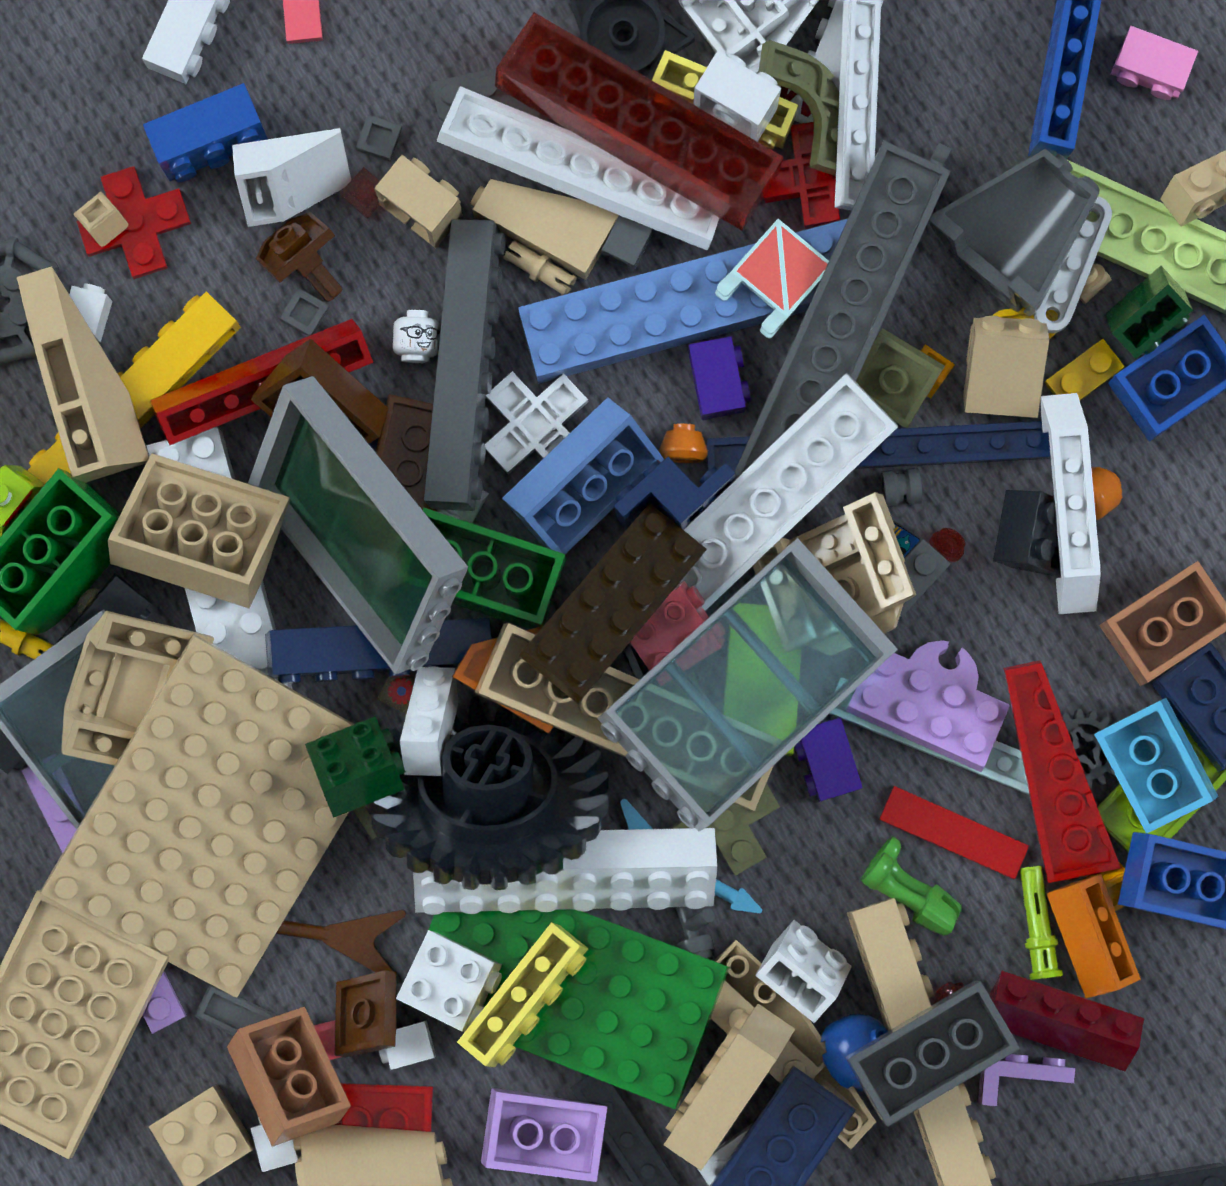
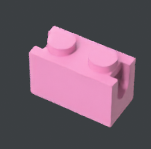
(1153, 63)

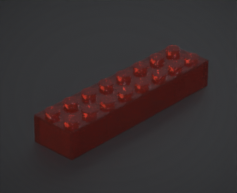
(638, 121)

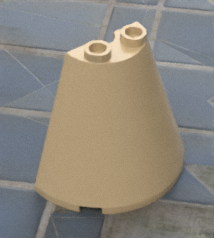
(370, 1157)

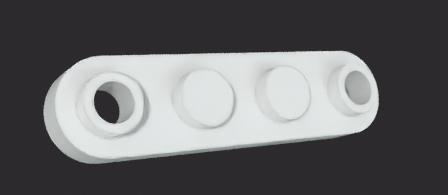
(1075, 270)

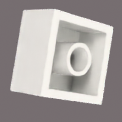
(737, 95)

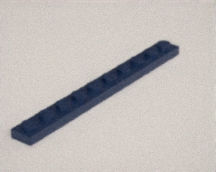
(927, 446)

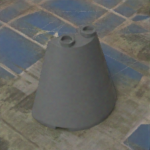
(1018, 228)

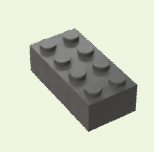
(932, 1052)

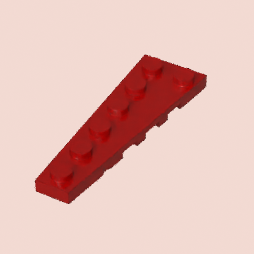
(1062, 804)

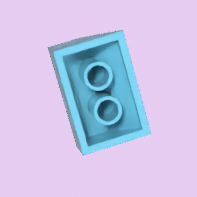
(1156, 765)

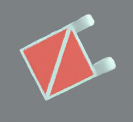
(779, 271)

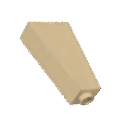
(547, 223)

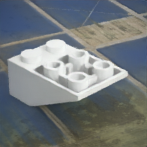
(289, 174)

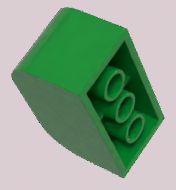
(53, 553)
(504, 573)

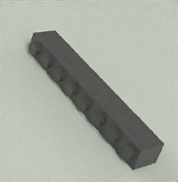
(463, 365)

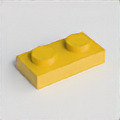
(1086, 371)

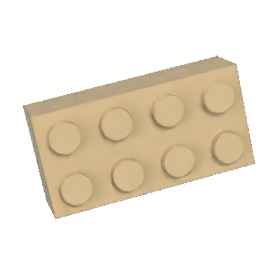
(727, 1085)

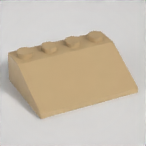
(198, 530)

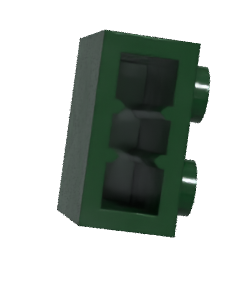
(1149, 313)
(356, 766)

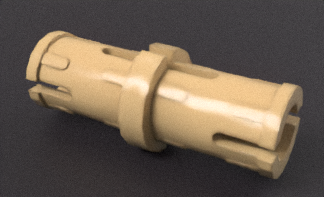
(540, 268)

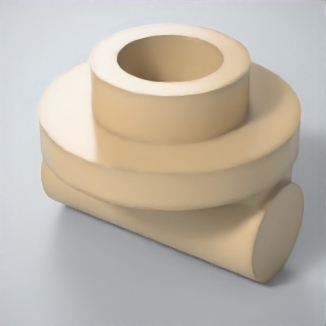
(1096, 281)

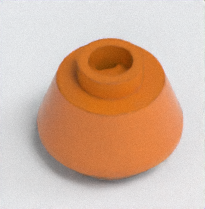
(684, 444)

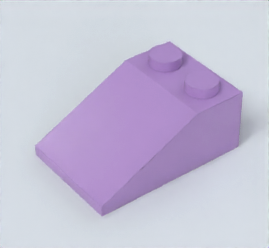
(543, 1135)

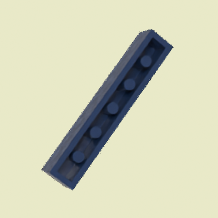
(346, 650)

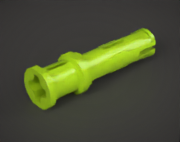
(1040, 940)

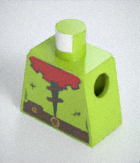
(16, 492)

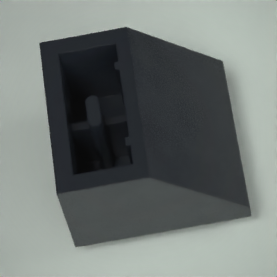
(1028, 533)

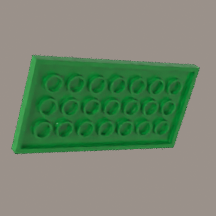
(627, 1013)

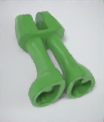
(931, 905)

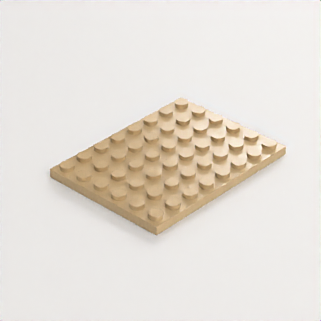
(205, 820)

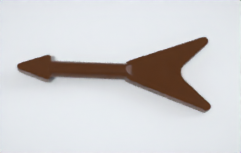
(351, 937)

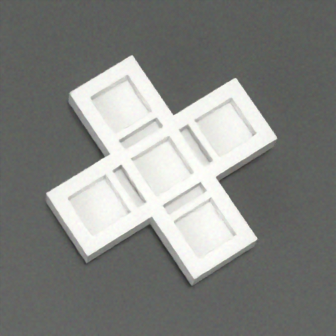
(533, 420)

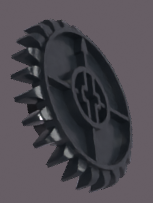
(501, 809)

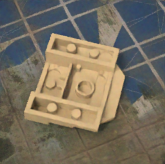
(861, 557)

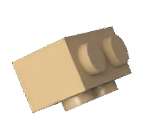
(1197, 190)

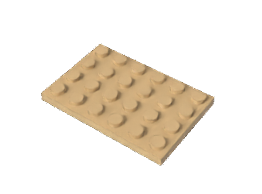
(66, 1019)

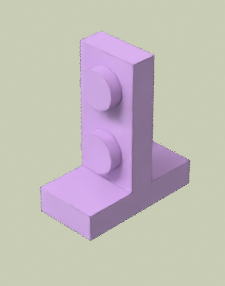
(1017, 1066)

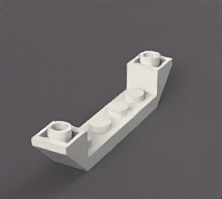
(1074, 503)

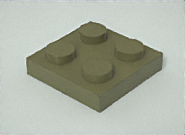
(898, 377)

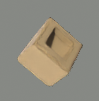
(101, 219)

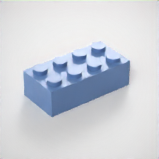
(582, 477)

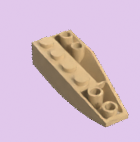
(82, 386)
(803, 1050)

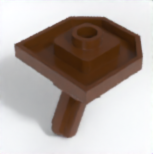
(296, 248)

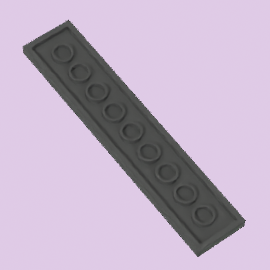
(852, 290)

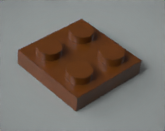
(365, 1014)

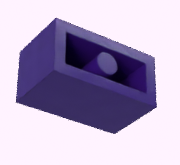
(717, 378)
(828, 761)

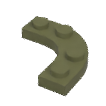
(815, 86)

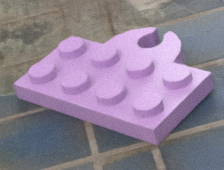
(933, 704)

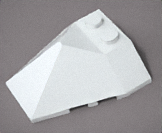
(745, 25)

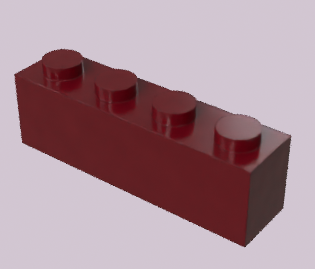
(1067, 1021)

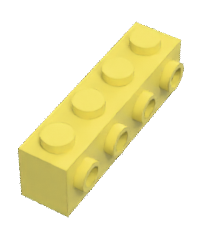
(682, 76)
(522, 996)

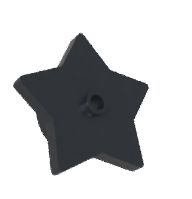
(650, 30)

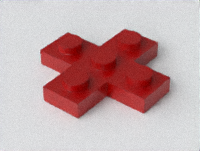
(802, 182)
(145, 222)

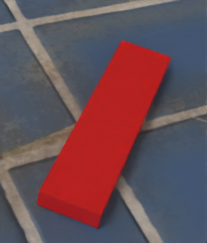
(954, 832)

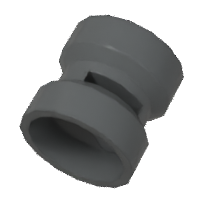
(901, 487)

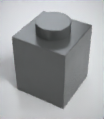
(627, 243)

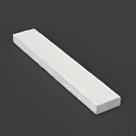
(857, 98)

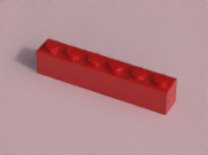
(230, 392)

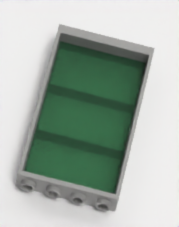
(358, 526)

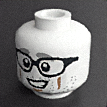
(416, 337)

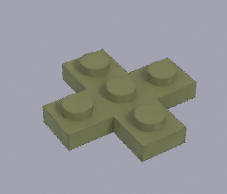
(734, 834)

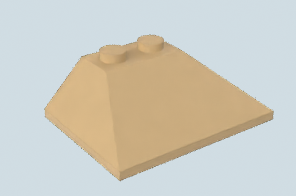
(117, 682)

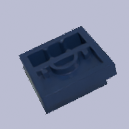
(672, 493)

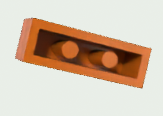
(1093, 936)

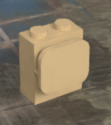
(1005, 366)

